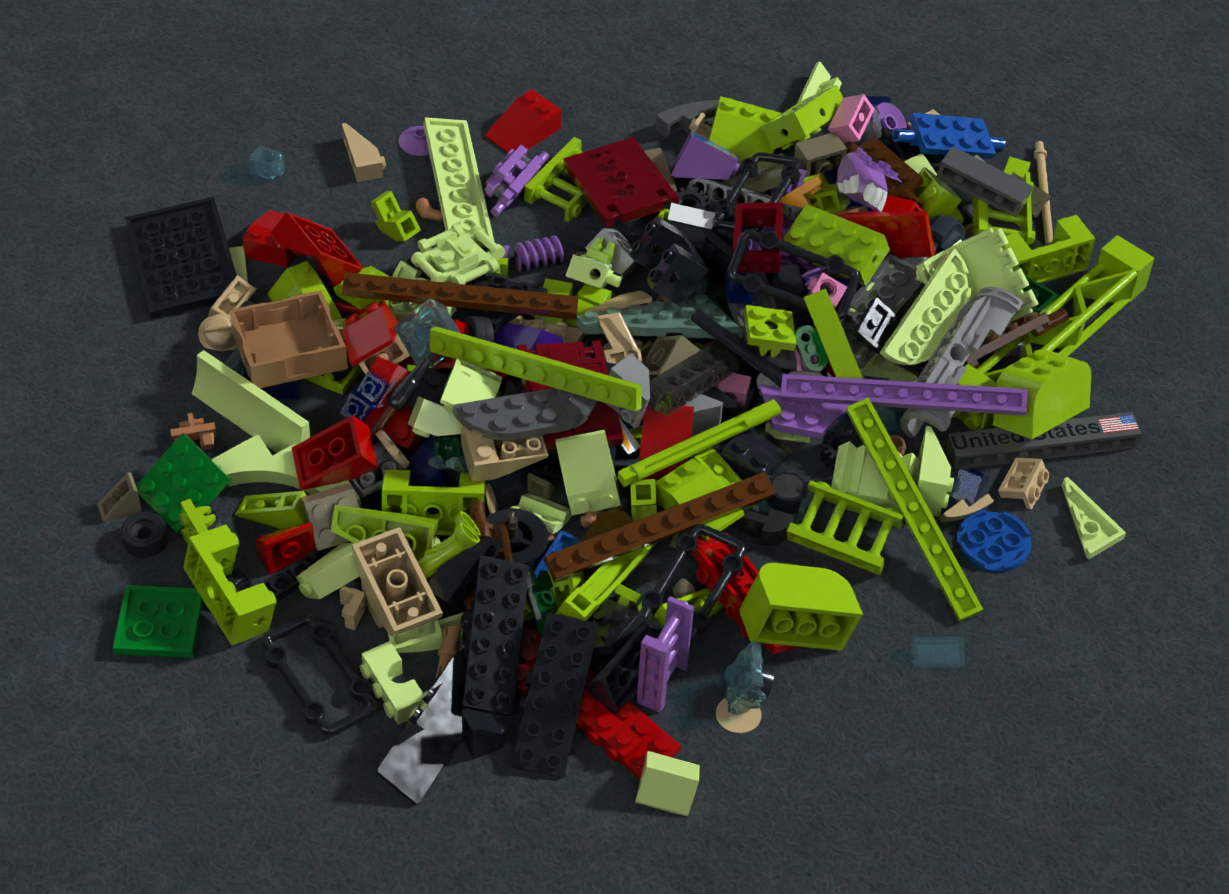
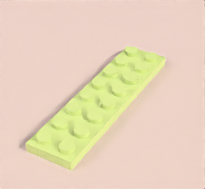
(456, 175)

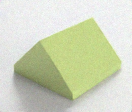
(668, 783)

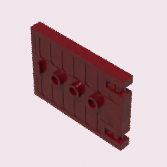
(620, 181)
(575, 354)

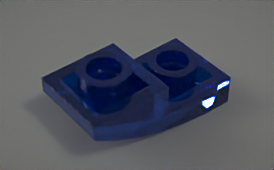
(735, 292)
(366, 397)

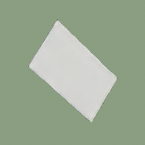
(691, 216)

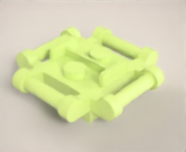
(457, 255)

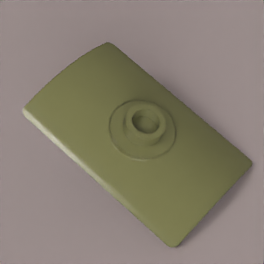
(767, 178)

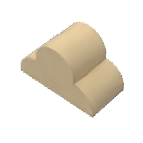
(394, 583)

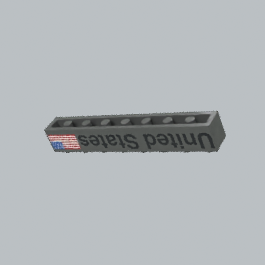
(1069, 438)

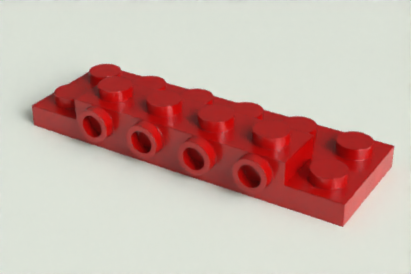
(710, 557)
(623, 735)

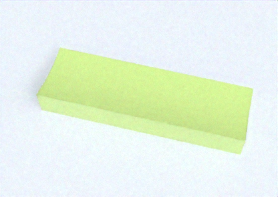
(247, 405)

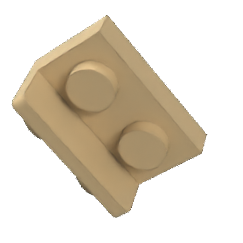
(1025, 480)

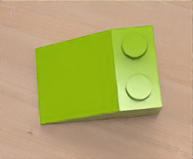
(688, 483)

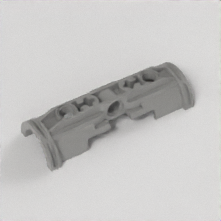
(986, 312)

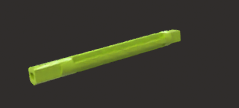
(699, 443)

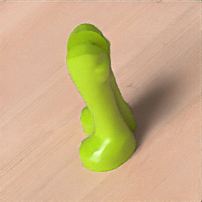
(464, 537)

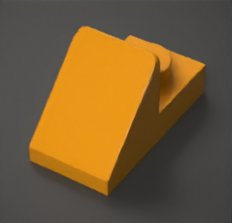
(798, 196)

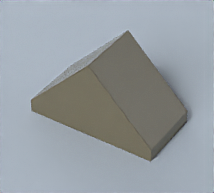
(120, 500)

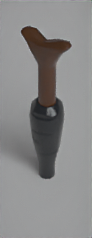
(400, 397)

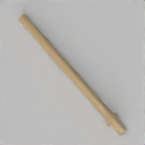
(1040, 155)

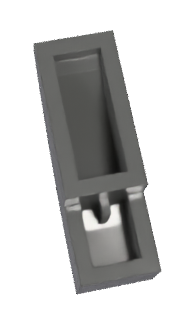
(680, 117)

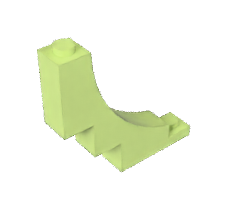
(254, 463)

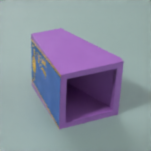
(704, 160)

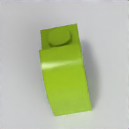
(392, 220)

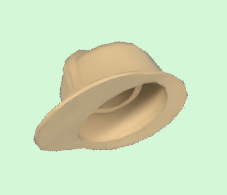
(216, 333)

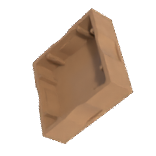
(288, 339)

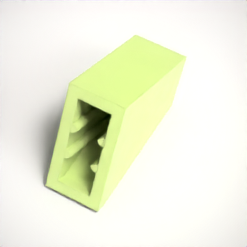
(329, 573)

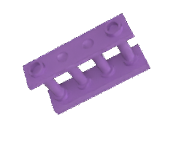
(664, 654)

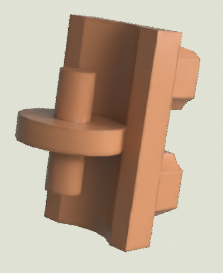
(196, 430)

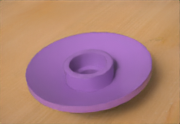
(891, 116)
(414, 141)

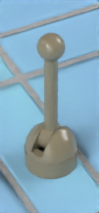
(682, 588)

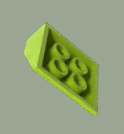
(739, 128)

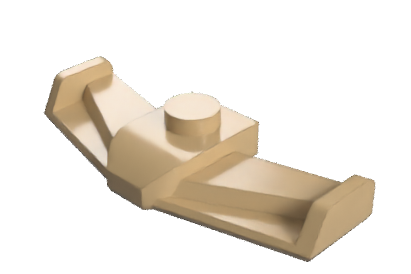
(618, 337)

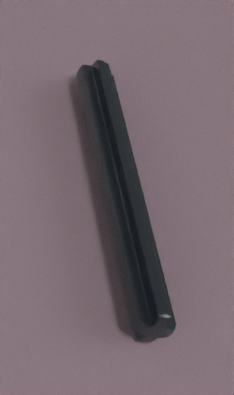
(737, 347)

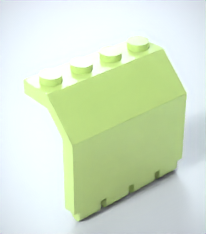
(987, 267)

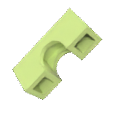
(381, 666)

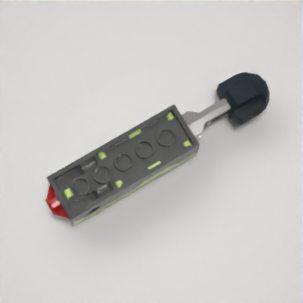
(895, 286)

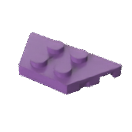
(802, 417)

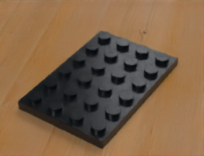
(181, 256)

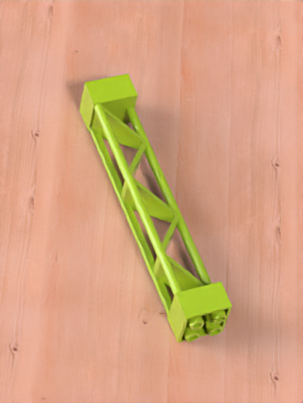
(1116, 278)

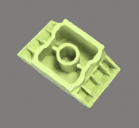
(859, 477)

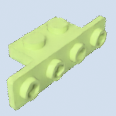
(818, 82)

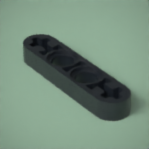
(288, 574)

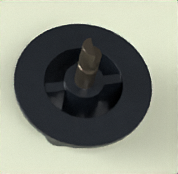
(526, 533)

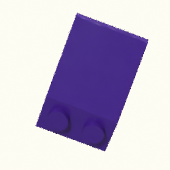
(514, 335)

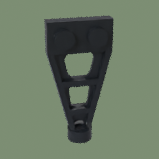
(871, 327)

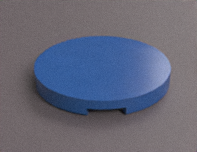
(994, 541)

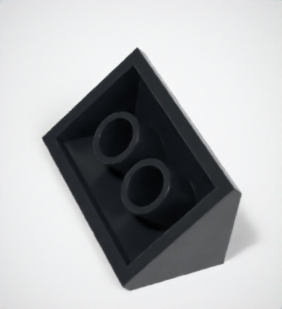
(619, 676)

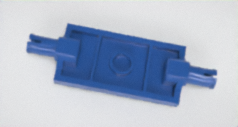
(939, 133)

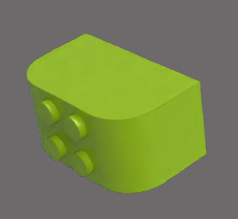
(1056, 392)
(800, 607)

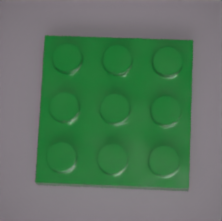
(181, 475)
(158, 621)

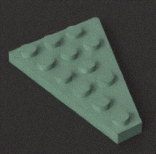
(663, 318)

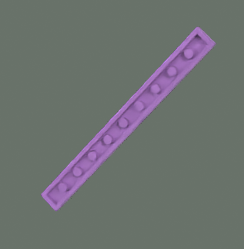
(904, 394)

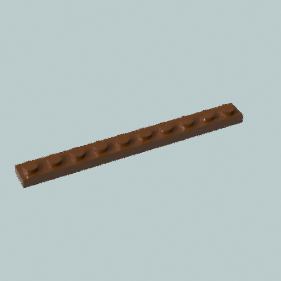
(460, 295)
(658, 526)

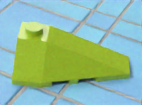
(298, 281)
(362, 524)

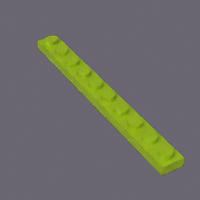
(536, 368)
(914, 510)

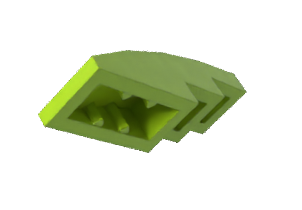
(832, 335)

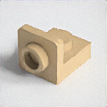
(354, 605)

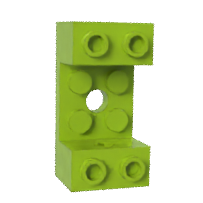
(1066, 255)
(415, 500)
(240, 613)

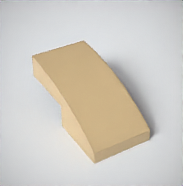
(962, 510)

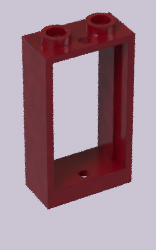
(759, 216)

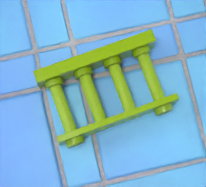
(550, 175)
(983, 213)
(848, 550)

